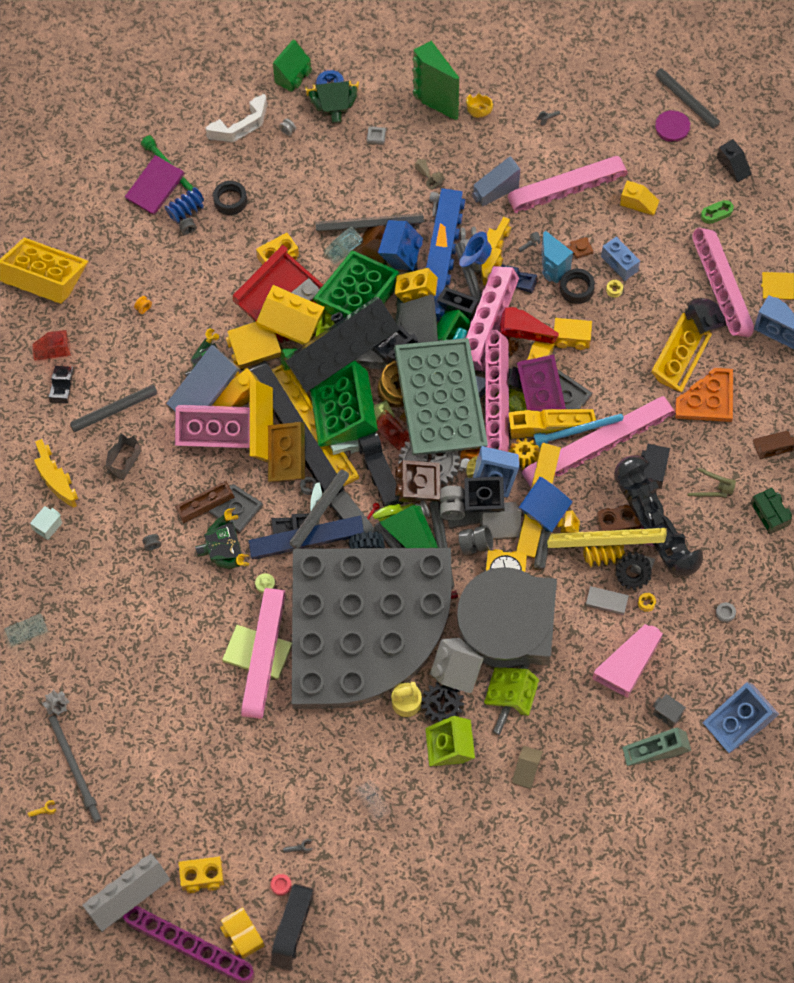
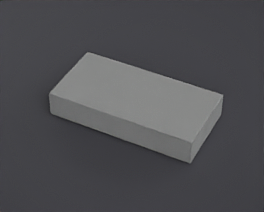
(607, 600)

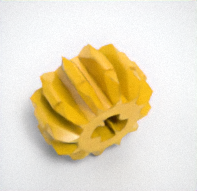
(529, 448)

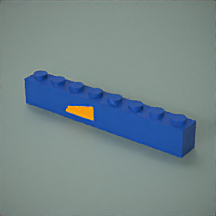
(443, 240)

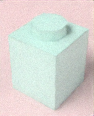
(46, 522)

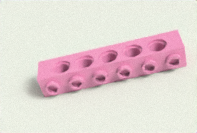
(488, 313)

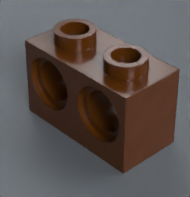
(616, 517)

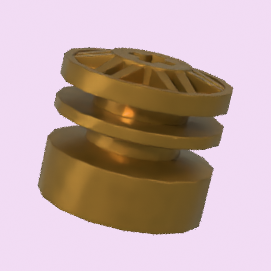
(387, 384)

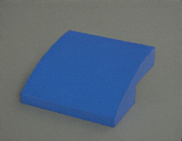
(545, 504)

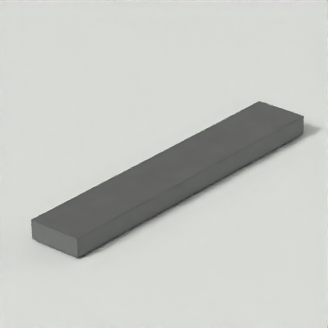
(367, 222)

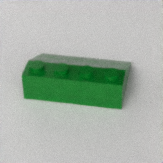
(435, 80)
(355, 284)
(344, 406)

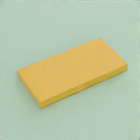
(260, 418)

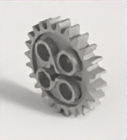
(448, 462)

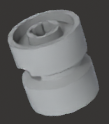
(452, 503)

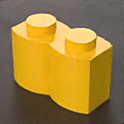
(242, 932)

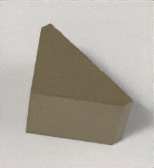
(527, 767)

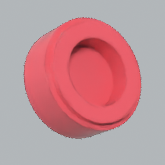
(281, 884)

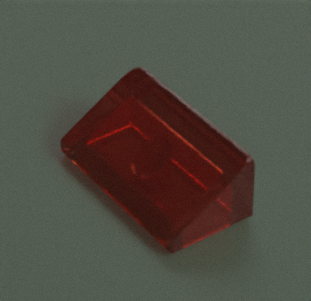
(392, 430)

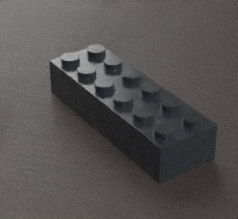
(341, 344)

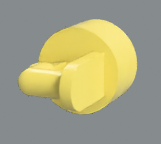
(406, 699)

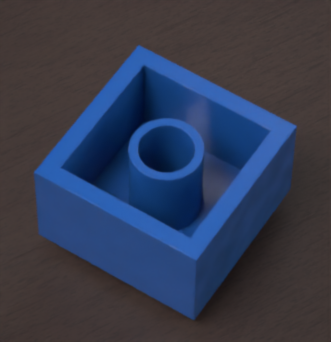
(400, 245)

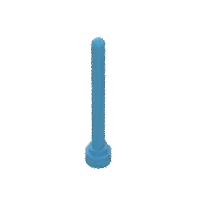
(542, 438)

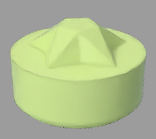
(264, 581)

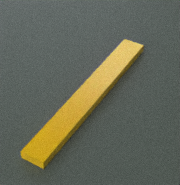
(305, 409)

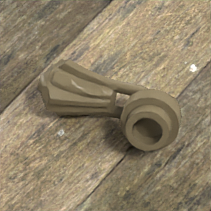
(422, 167)

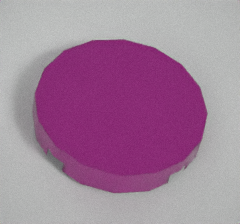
(672, 126)

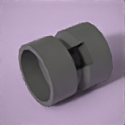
(479, 539)

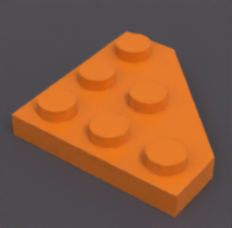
(708, 398)

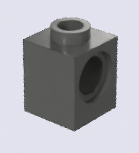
(668, 710)

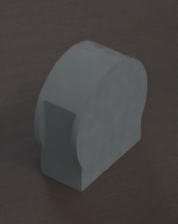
(508, 617)

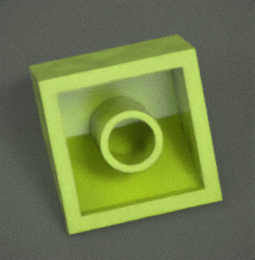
(450, 742)

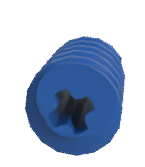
(185, 205)

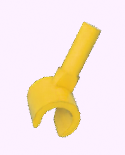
(44, 809)

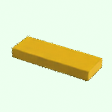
(566, 418)

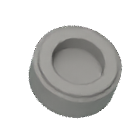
(725, 612)

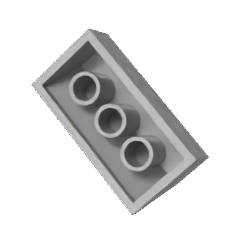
(126, 892)

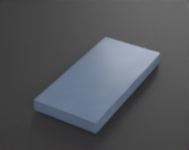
(205, 380)

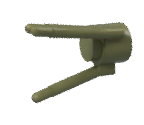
(725, 485)

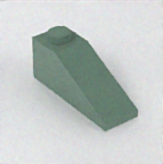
(657, 747)

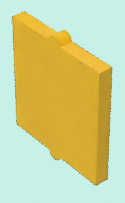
(778, 285)

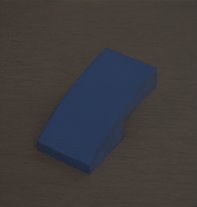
(526, 280)

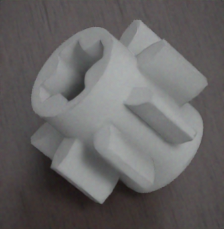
(55, 702)

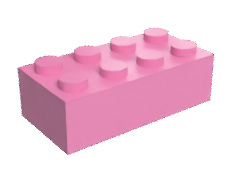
(212, 426)

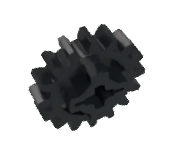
(434, 702)

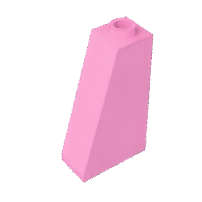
(628, 662)

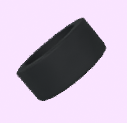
(232, 209)
(573, 297)

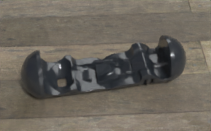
(643, 499)

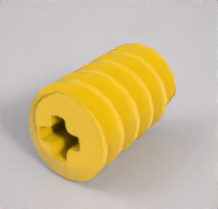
(604, 553)

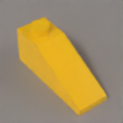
(237, 391)

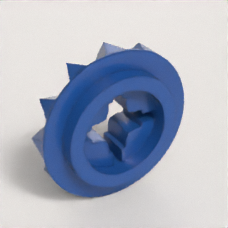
(329, 75)

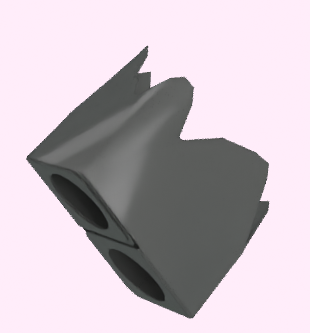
(115, 450)

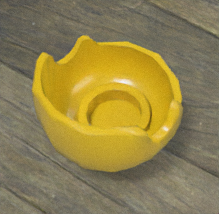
(479, 100)

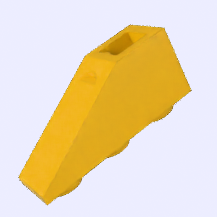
(527, 424)

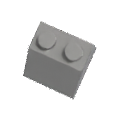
(456, 665)

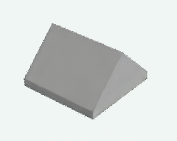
(503, 523)

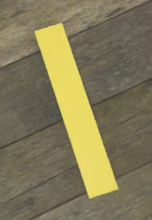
(601, 538)

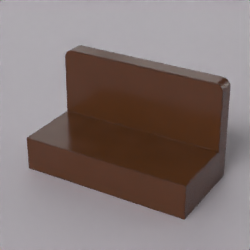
(774, 444)

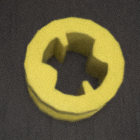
(610, 292)

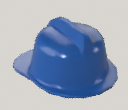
(477, 250)

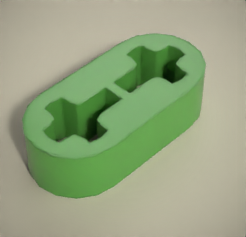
(716, 210)

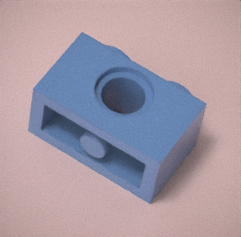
(620, 258)

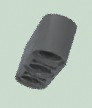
(347, 508)

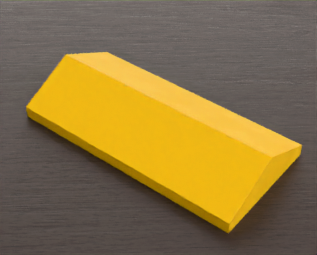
(678, 353)

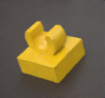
(569, 523)

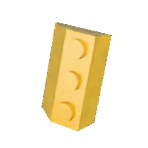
(290, 315)

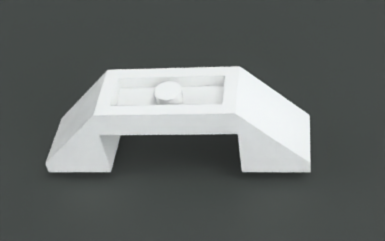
(220, 132)

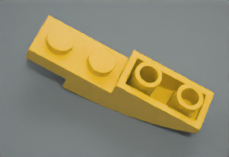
(495, 238)
(54, 477)

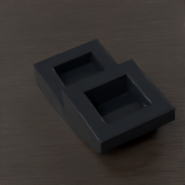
(61, 384)
(286, 524)

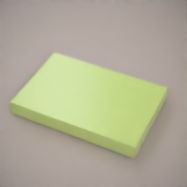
(241, 648)

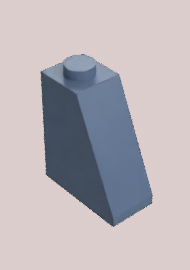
(497, 182)

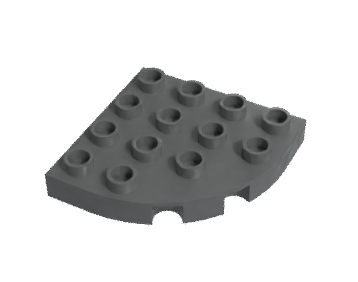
(364, 621)

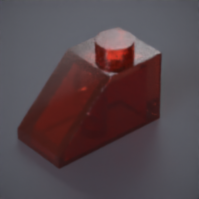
(52, 345)

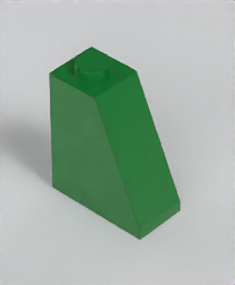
(410, 528)

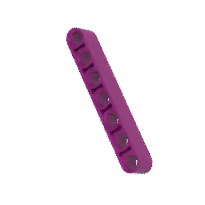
(196, 951)

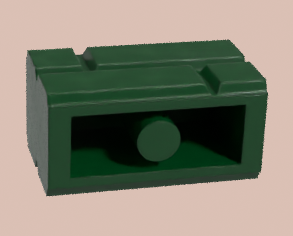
(771, 510)

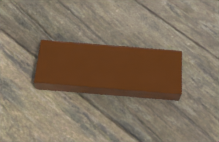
(204, 501)

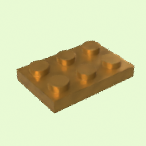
(286, 452)

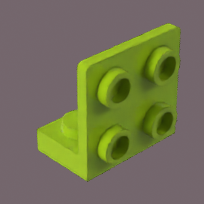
(512, 688)

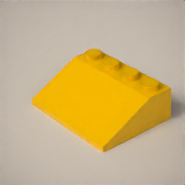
(40, 271)

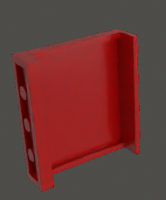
(278, 271)

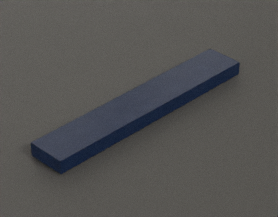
(319, 535)

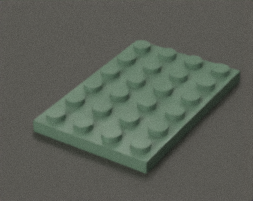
(440, 396)

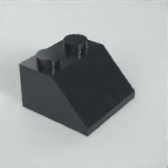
(484, 494)

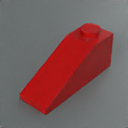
(522, 325)

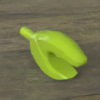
(389, 511)

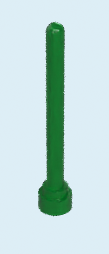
(149, 144)

